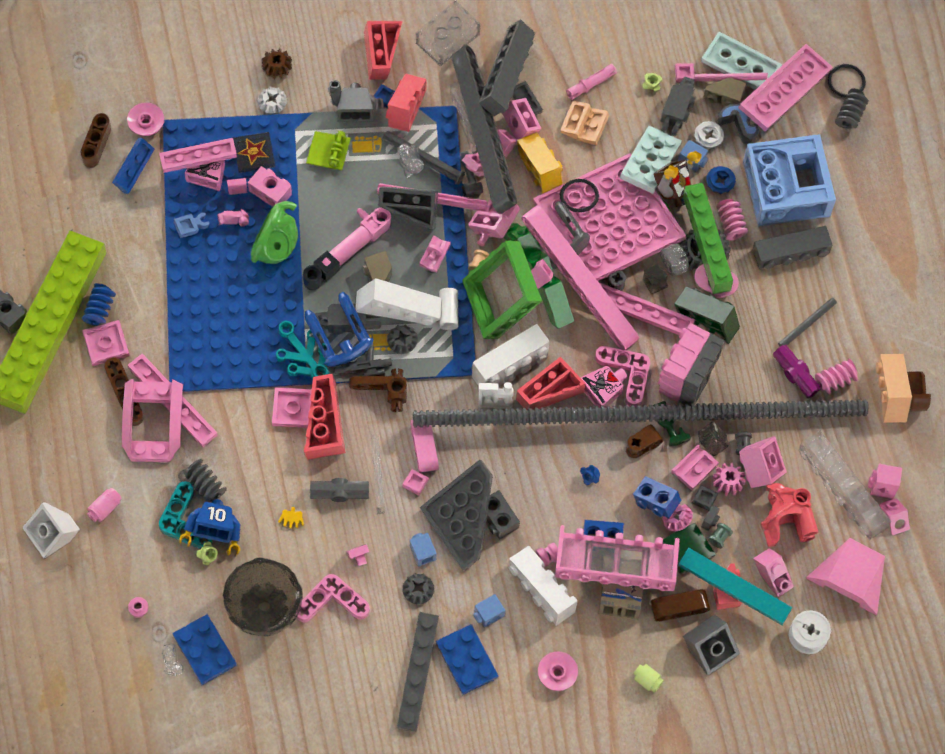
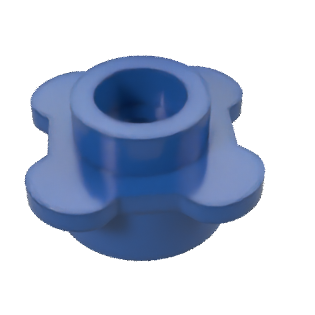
(590, 474)

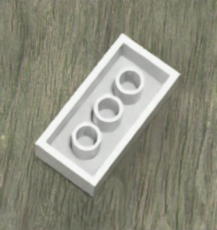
(512, 357)

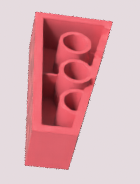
(324, 429)

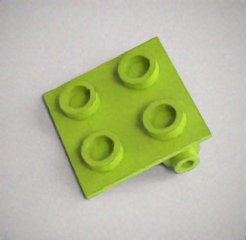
(328, 150)

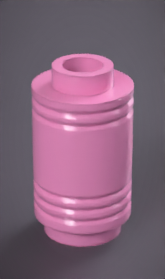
(104, 505)

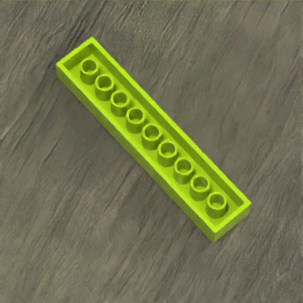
(48, 320)

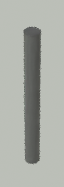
(808, 322)

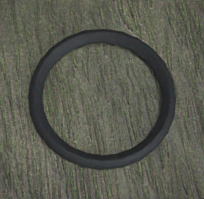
(845, 66)
(582, 181)

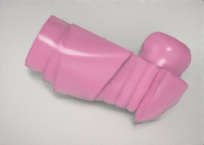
(231, 217)

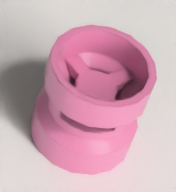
(548, 554)

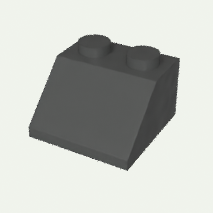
(711, 644)

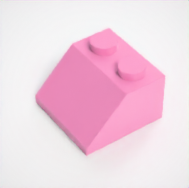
(762, 462)

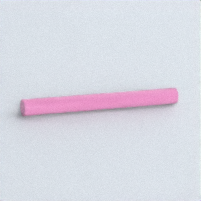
(738, 76)

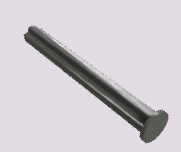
(427, 159)

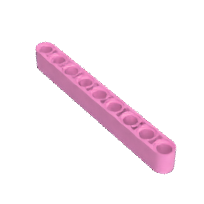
(580, 278)

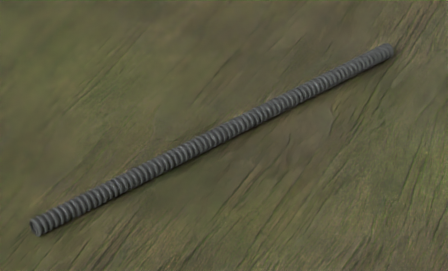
(641, 413)

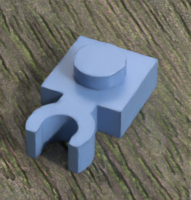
(188, 225)

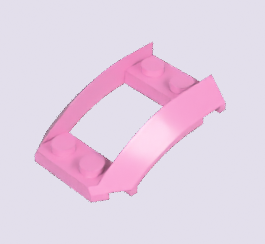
(152, 393)

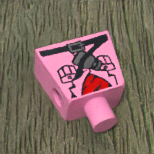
(206, 175)
(604, 385)

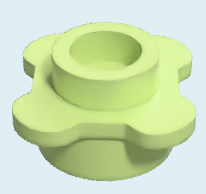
(652, 77)
(210, 557)

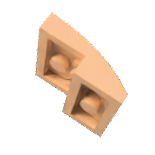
(584, 123)

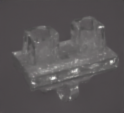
(410, 159)

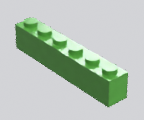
(708, 238)

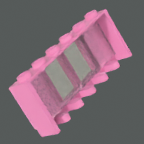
(617, 560)

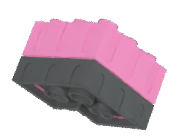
(690, 365)

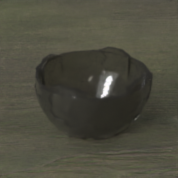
(257, 583)

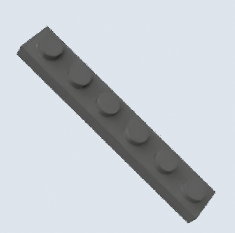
(417, 672)

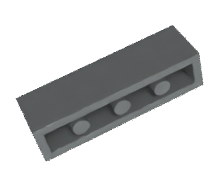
(792, 247)

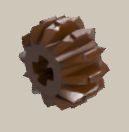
(276, 63)

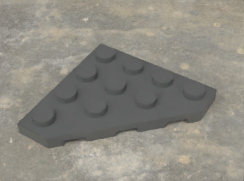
(461, 513)

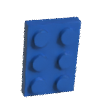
(204, 649)
(467, 659)

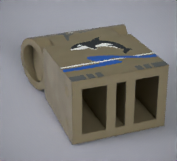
(621, 601)

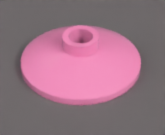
(145, 112)
(561, 662)

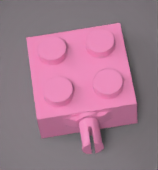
(491, 223)

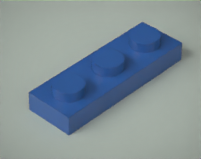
(133, 165)

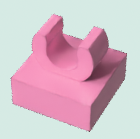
(358, 553)

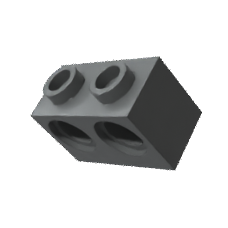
(502, 513)

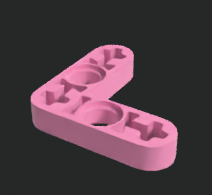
(636, 370)
(328, 593)

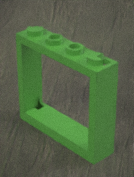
(472, 282)

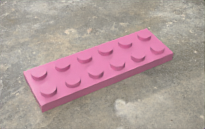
(785, 87)

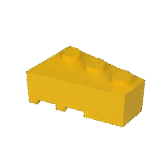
(540, 162)

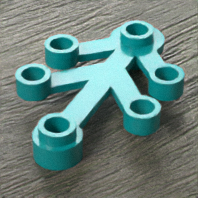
(303, 355)

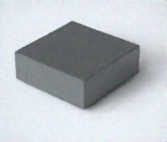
(705, 498)

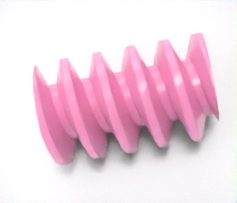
(732, 219)
(837, 375)

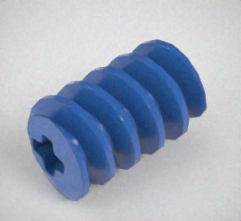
(97, 305)

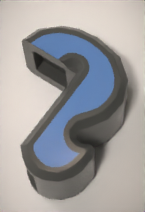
(731, 113)

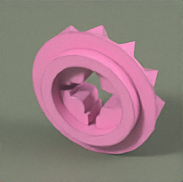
(685, 516)

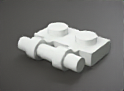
(490, 393)

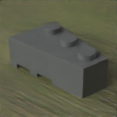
(413, 204)

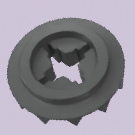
(397, 345)
(418, 597)

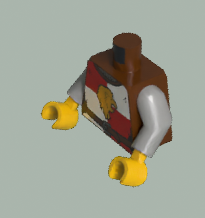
(674, 177)

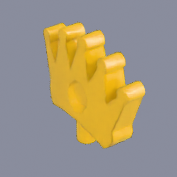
(291, 517)

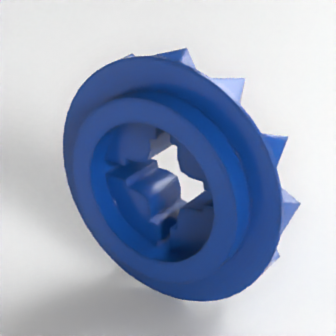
(723, 173)

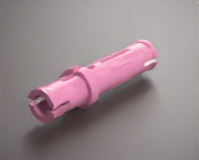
(585, 85)

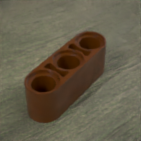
(95, 132)
(680, 605)

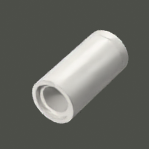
(449, 309)

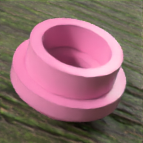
(138, 612)

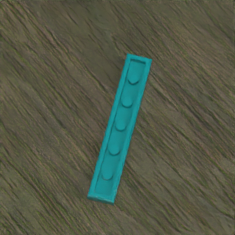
(735, 586)

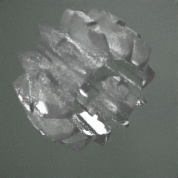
(674, 259)

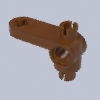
(395, 398)

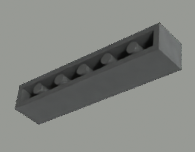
(507, 68)

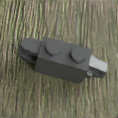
(677, 105)
(337, 322)

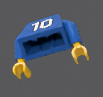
(215, 523)

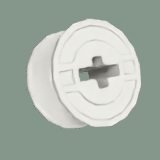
(820, 630)

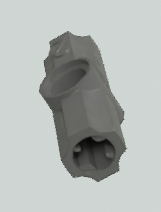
(339, 490)

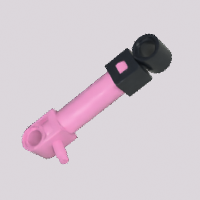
(329, 262)

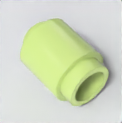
(648, 678)

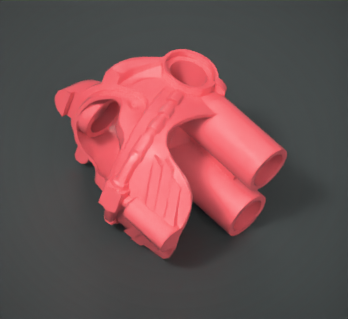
(789, 507)

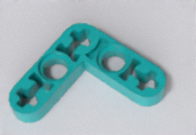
(176, 517)

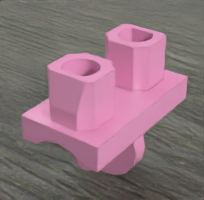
(434, 254)

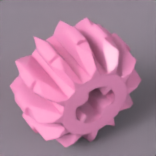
(729, 472)

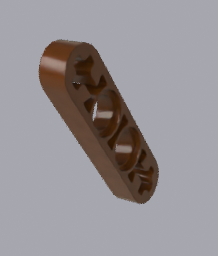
(119, 392)

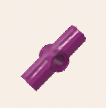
(796, 371)

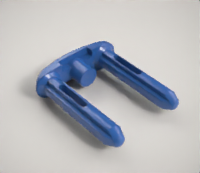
(349, 352)

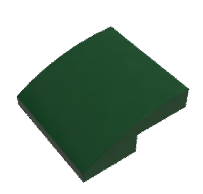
(691, 538)

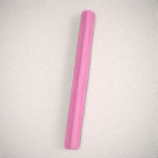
(452, 200)

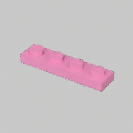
(198, 155)

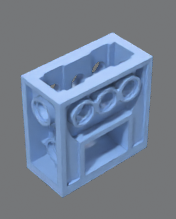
(786, 200)

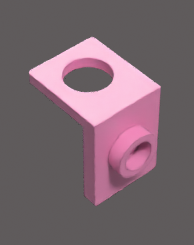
(895, 512)

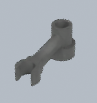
(472, 187)

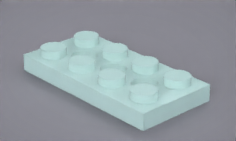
(737, 52)
(645, 149)

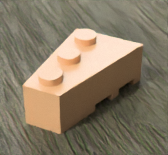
(894, 387)

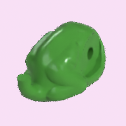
(277, 235)

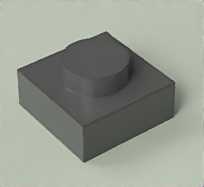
(711, 518)

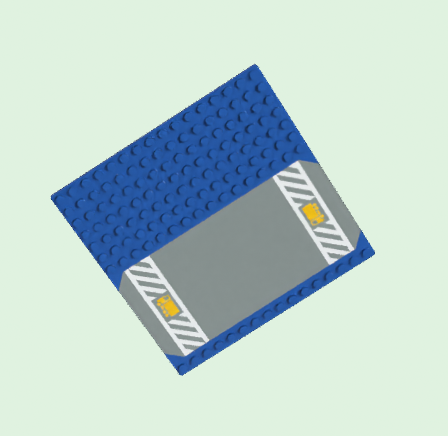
(230, 309)

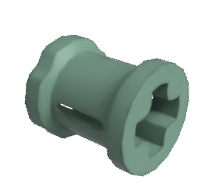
(722, 530)

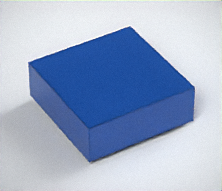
(384, 93)

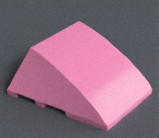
(854, 573)

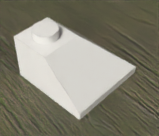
(50, 529)

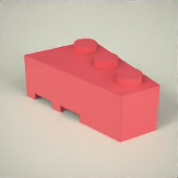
(380, 47)
(406, 102)
(550, 386)

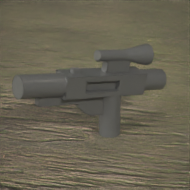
(365, 363)

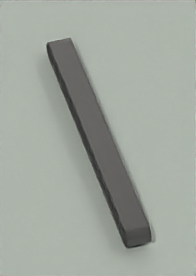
(484, 131)

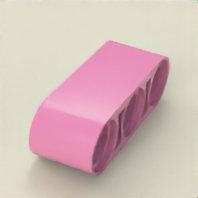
(424, 448)

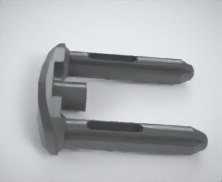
(580, 238)

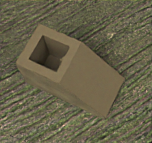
(725, 92)
(378, 267)

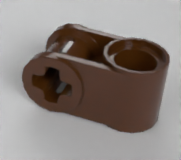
(646, 440)

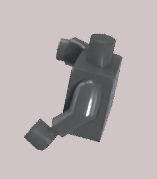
(353, 103)

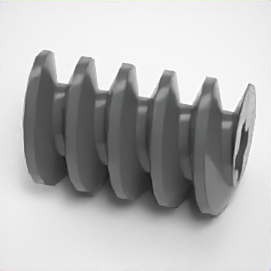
(852, 109)
(203, 482)

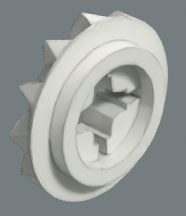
(272, 107)
(707, 127)

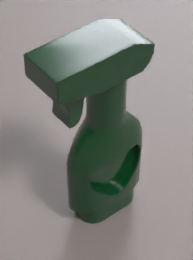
(674, 438)

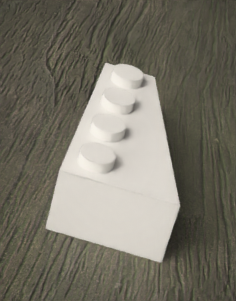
(398, 302)
(542, 586)

